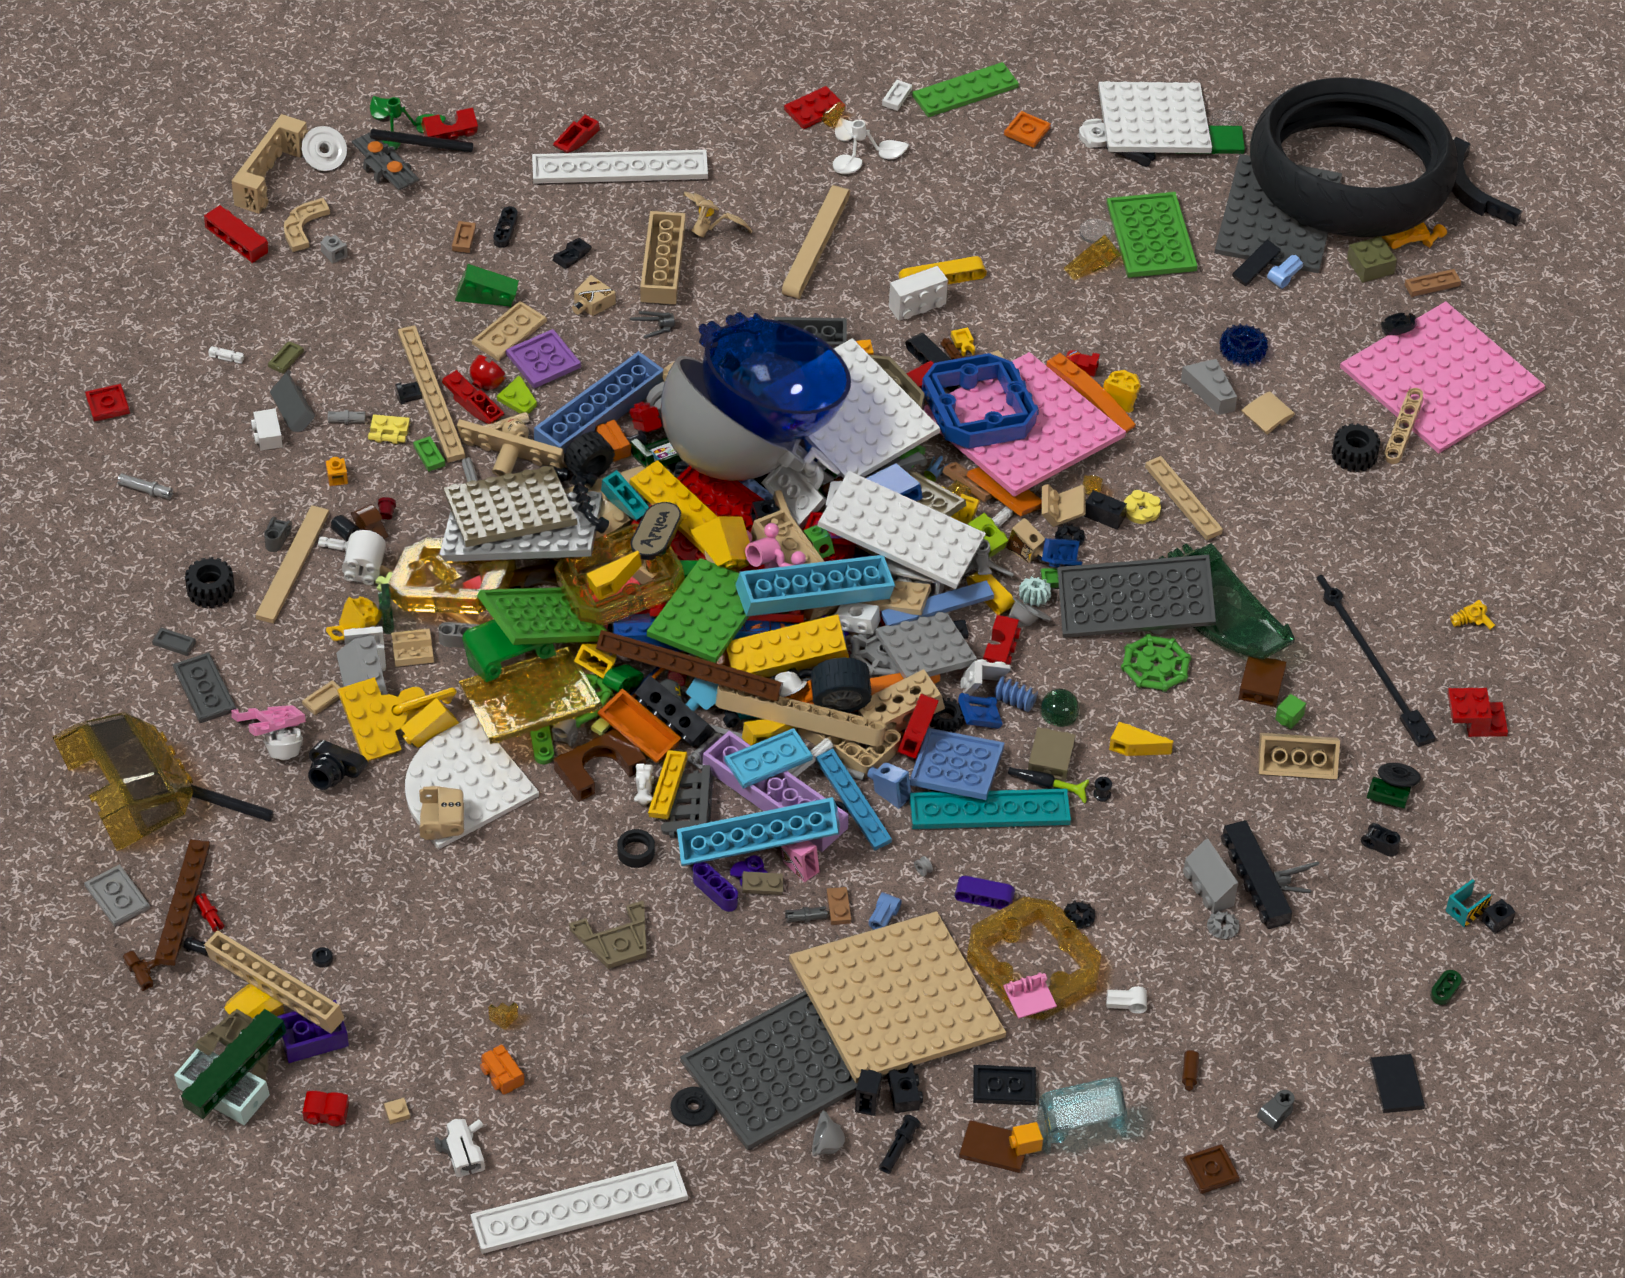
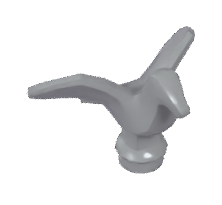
(983, 563)

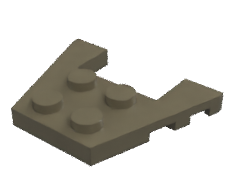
(617, 944)
(226, 1033)

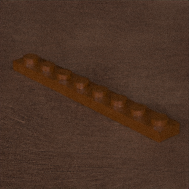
(182, 902)

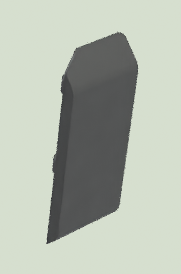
(292, 403)

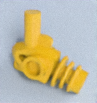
(1472, 613)

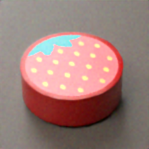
(677, 677)

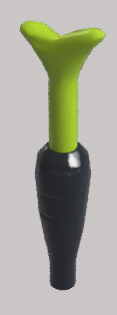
(1048, 781)

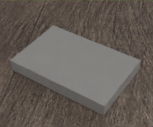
(117, 895)

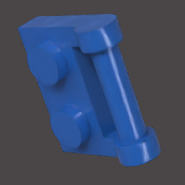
(978, 715)

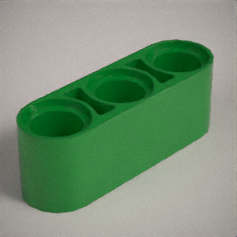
(622, 677)

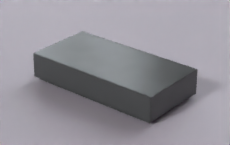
(174, 641)

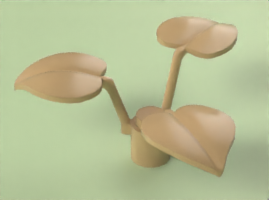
(703, 224)

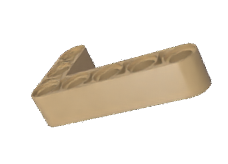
(854, 755)

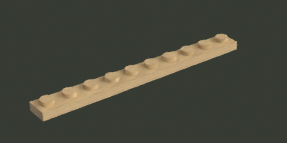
(431, 394)

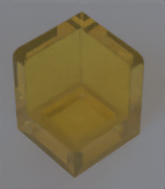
(503, 1015)

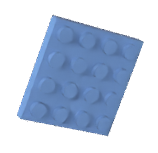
(957, 764)

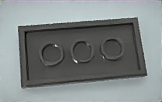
(204, 687)

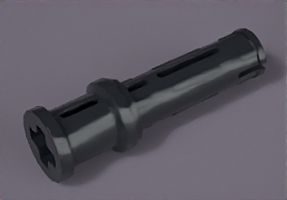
(903, 1136)

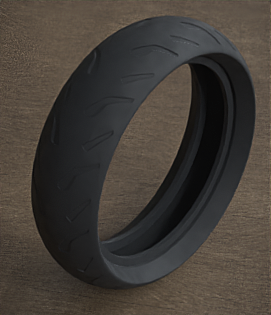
(1343, 207)

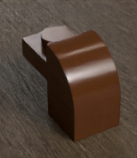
(369, 519)

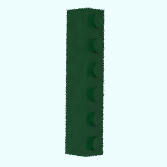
(233, 1063)

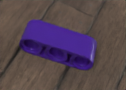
(715, 886)
(984, 892)

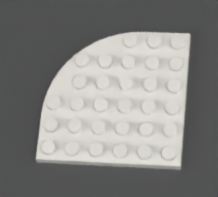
(468, 762)

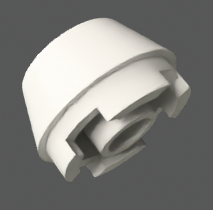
(283, 743)

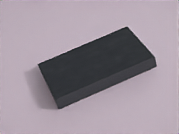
(1397, 1083)
(1004, 1085)

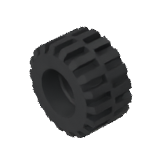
(589, 454)
(1355, 458)
(211, 593)

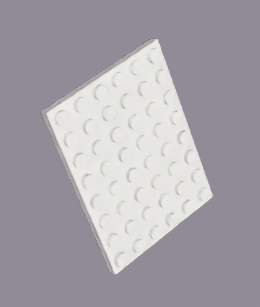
(874, 421)

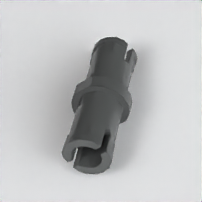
(806, 914)

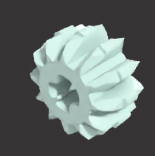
(1034, 591)

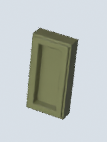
(285, 357)

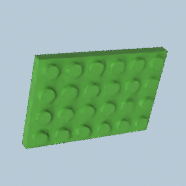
(1151, 234)
(702, 612)
(537, 616)

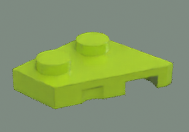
(517, 396)

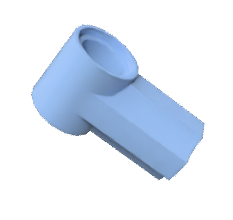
(1282, 275)

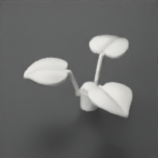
(846, 130)

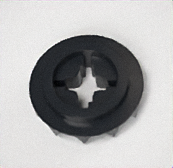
(1077, 533)
(1088, 914)

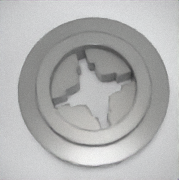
(1230, 929)

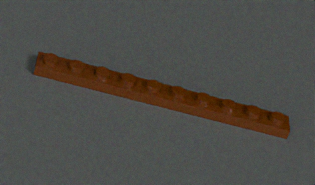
(689, 665)

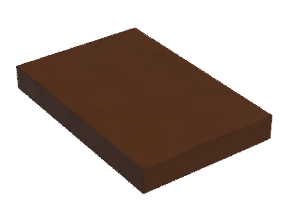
(990, 1147)

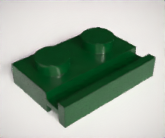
(1386, 793)

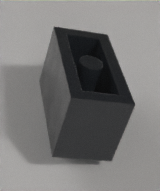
(1105, 509)

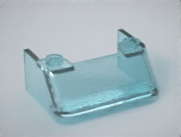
(1080, 1107)

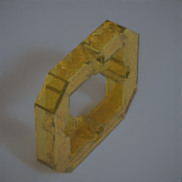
(633, 596)
(442, 598)
(1007, 926)

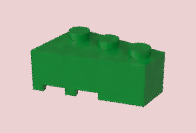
(486, 287)

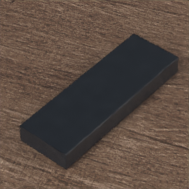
(1256, 262)

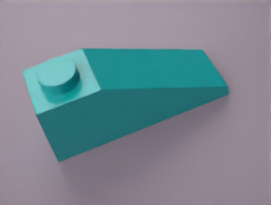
(623, 495)

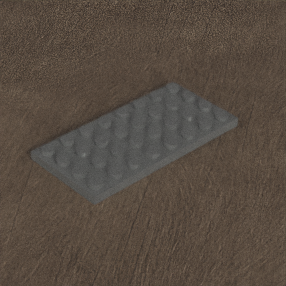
(1136, 596)

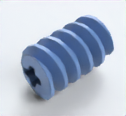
(1015, 695)

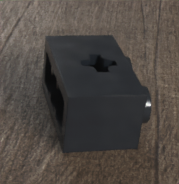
(868, 1092)

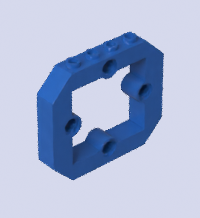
(994, 426)

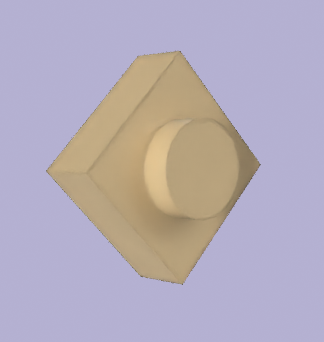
(397, 1110)

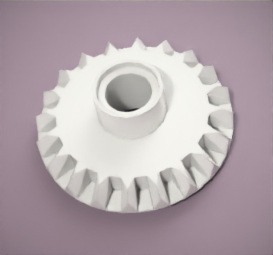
(331, 140)

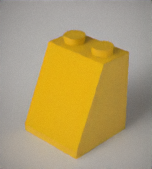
(724, 540)

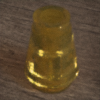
(833, 115)

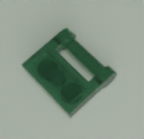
(386, 609)

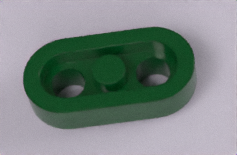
(1444, 988)

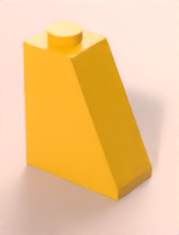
(594, 659)
(428, 723)

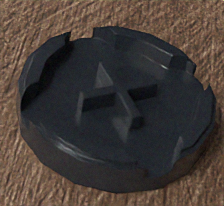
(1398, 323)

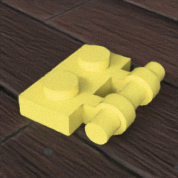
(389, 429)

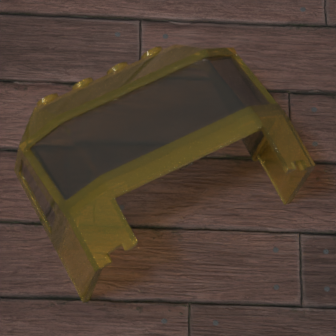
(143, 776)

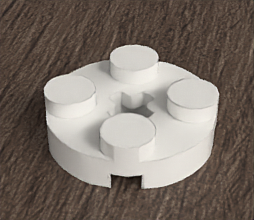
(1088, 137)

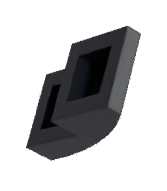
(574, 251)

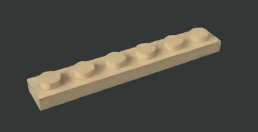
(1183, 498)

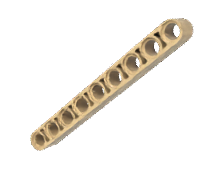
(815, 242)
(803, 716)

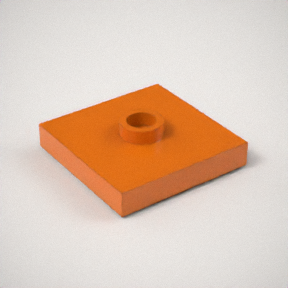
(1027, 129)

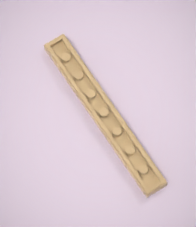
(292, 564)

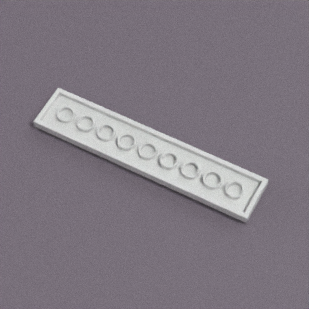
(619, 166)
(578, 1207)

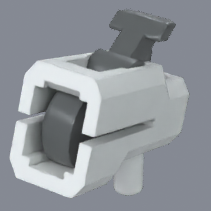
(460, 1147)

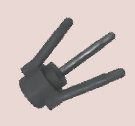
(664, 320)
(1283, 877)

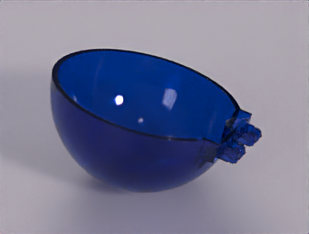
(772, 376)

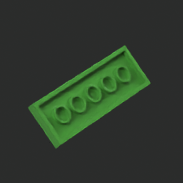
(965, 89)

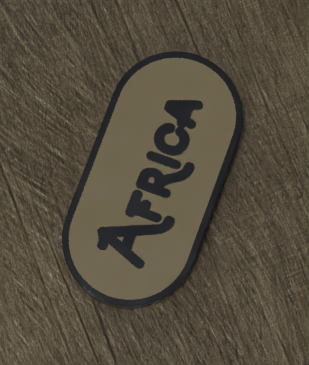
(656, 530)

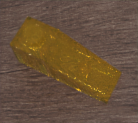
(1094, 258)

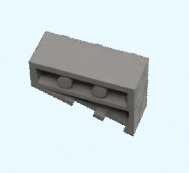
(1211, 385)

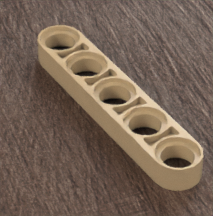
(1410, 419)

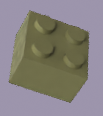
(1371, 259)

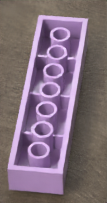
(770, 793)

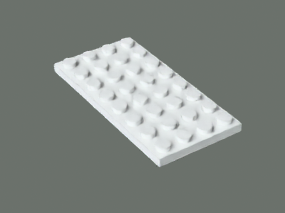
(901, 529)

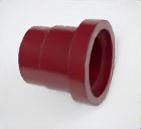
(386, 507)

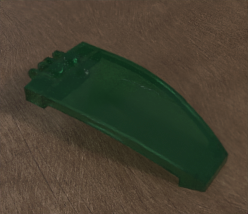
(1240, 618)

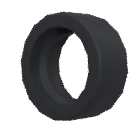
(640, 860)

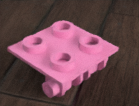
(1030, 995)

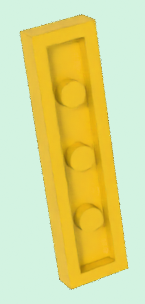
(668, 784)

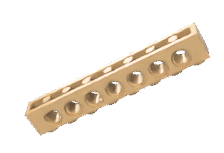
(274, 981)

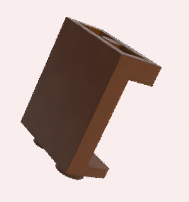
(1262, 681)

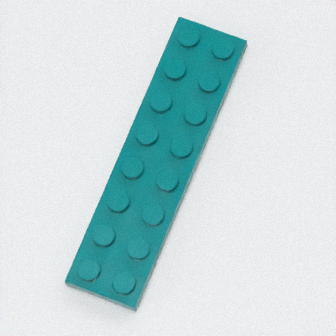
(1000, 809)

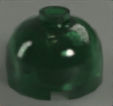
(1060, 707)

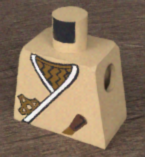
(593, 297)

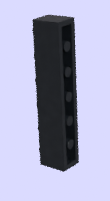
(1256, 874)

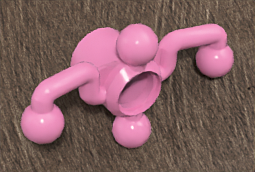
(768, 550)

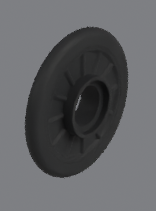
(1399, 774)
(690, 1117)

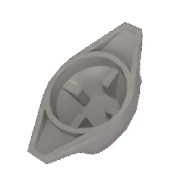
(828, 1136)

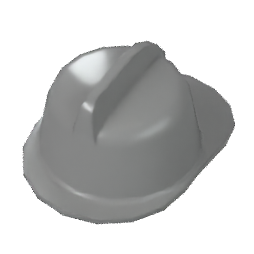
(1026, 614)

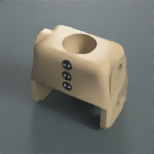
(441, 812)

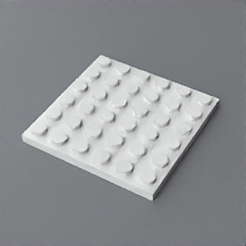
(1154, 117)

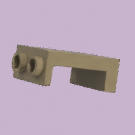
(1052, 752)

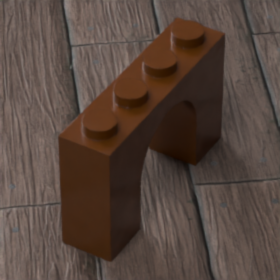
(611, 745)

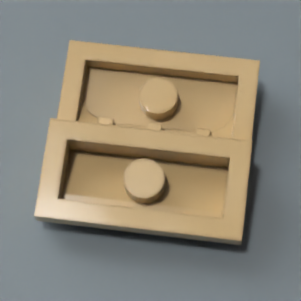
(1268, 412)
(412, 647)

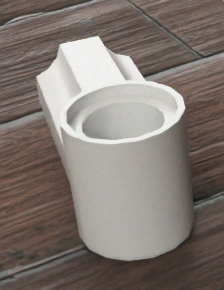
(1134, 999)

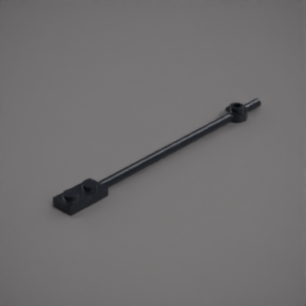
(1410, 719)

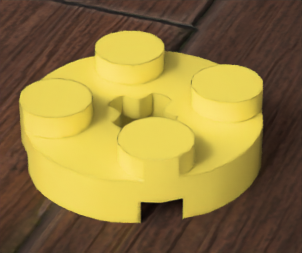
(1144, 499)

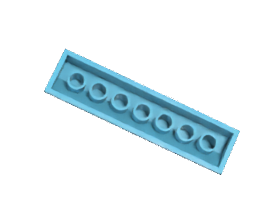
(758, 831)

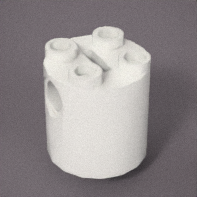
(363, 557)

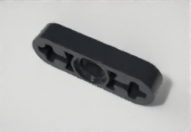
(506, 232)

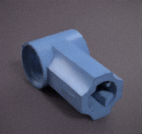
(885, 908)

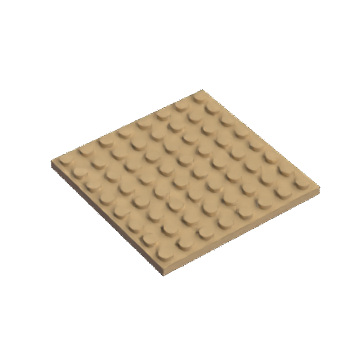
(897, 996)

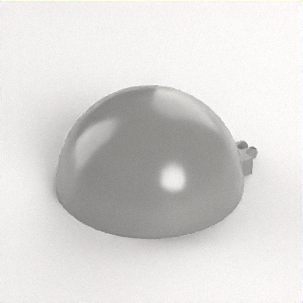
(710, 438)

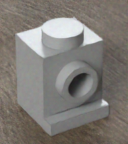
(331, 245)

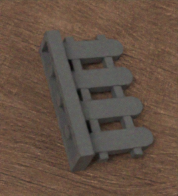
(693, 795)

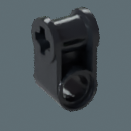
(1381, 840)

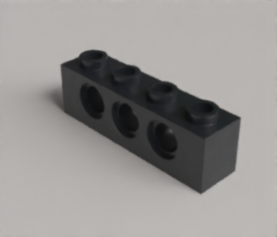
(905, 1100)

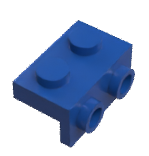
(1061, 552)

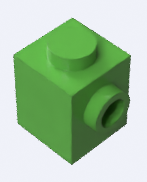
(1290, 711)

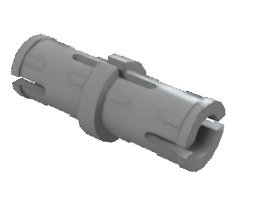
(346, 417)

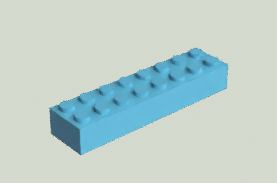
(814, 585)

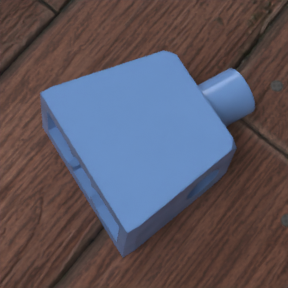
(891, 783)

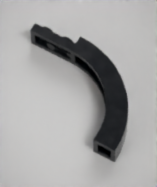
(1473, 197)

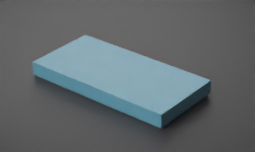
(768, 758)

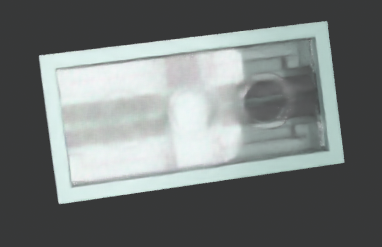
(240, 1102)

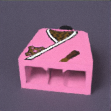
(801, 859)

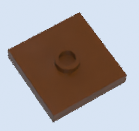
(1211, 1169)

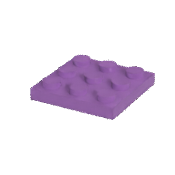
(543, 358)

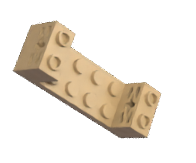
(249, 183)
(791, 540)

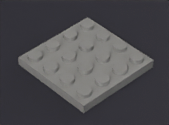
(926, 644)

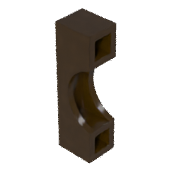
(534, 576)

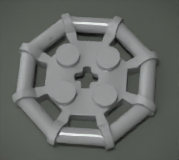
(874, 653)

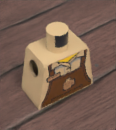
(1026, 541)

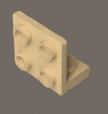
(1063, 506)

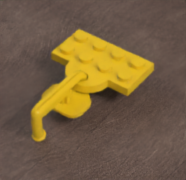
(377, 716)

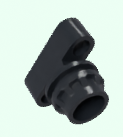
(332, 763)

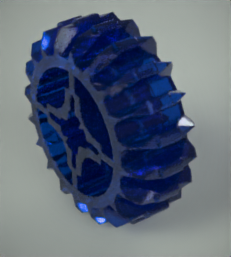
(1232, 344)

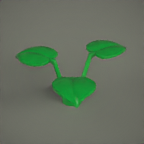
(381, 108)

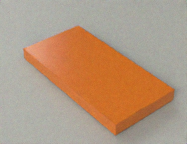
(1021, 504)

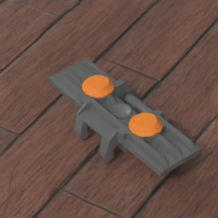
(379, 159)

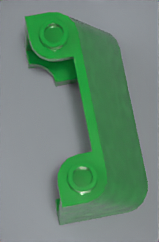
(489, 646)

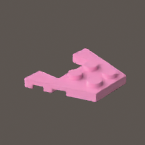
(271, 719)

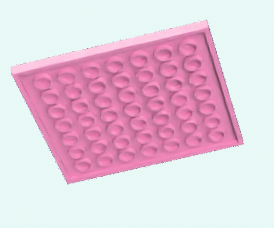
(1455, 365)
(1063, 435)

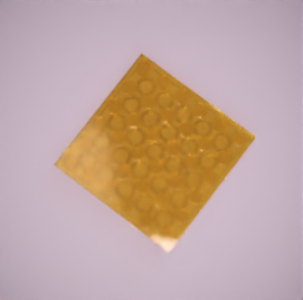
(530, 696)

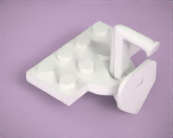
(802, 487)

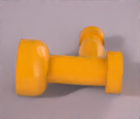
(1438, 231)

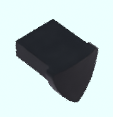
(407, 392)

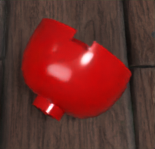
(486, 374)

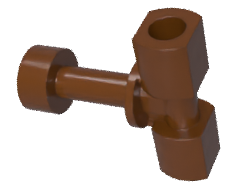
(140, 968)

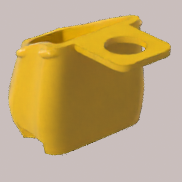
(1123, 388)
(356, 614)

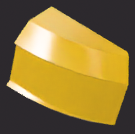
(253, 1001)

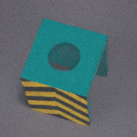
(1473, 912)

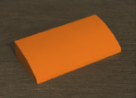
(639, 726)

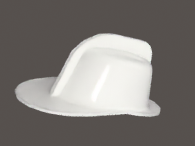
(791, 684)

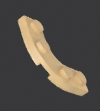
(298, 218)

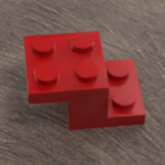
(1475, 710)

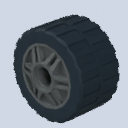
(841, 684)

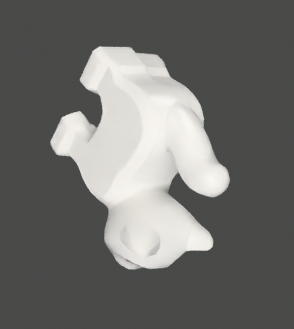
(644, 784)

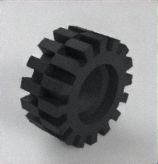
(949, 724)

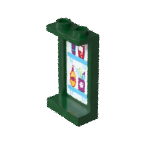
(659, 450)

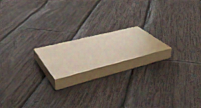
(509, 330)

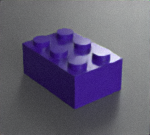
(307, 1039)

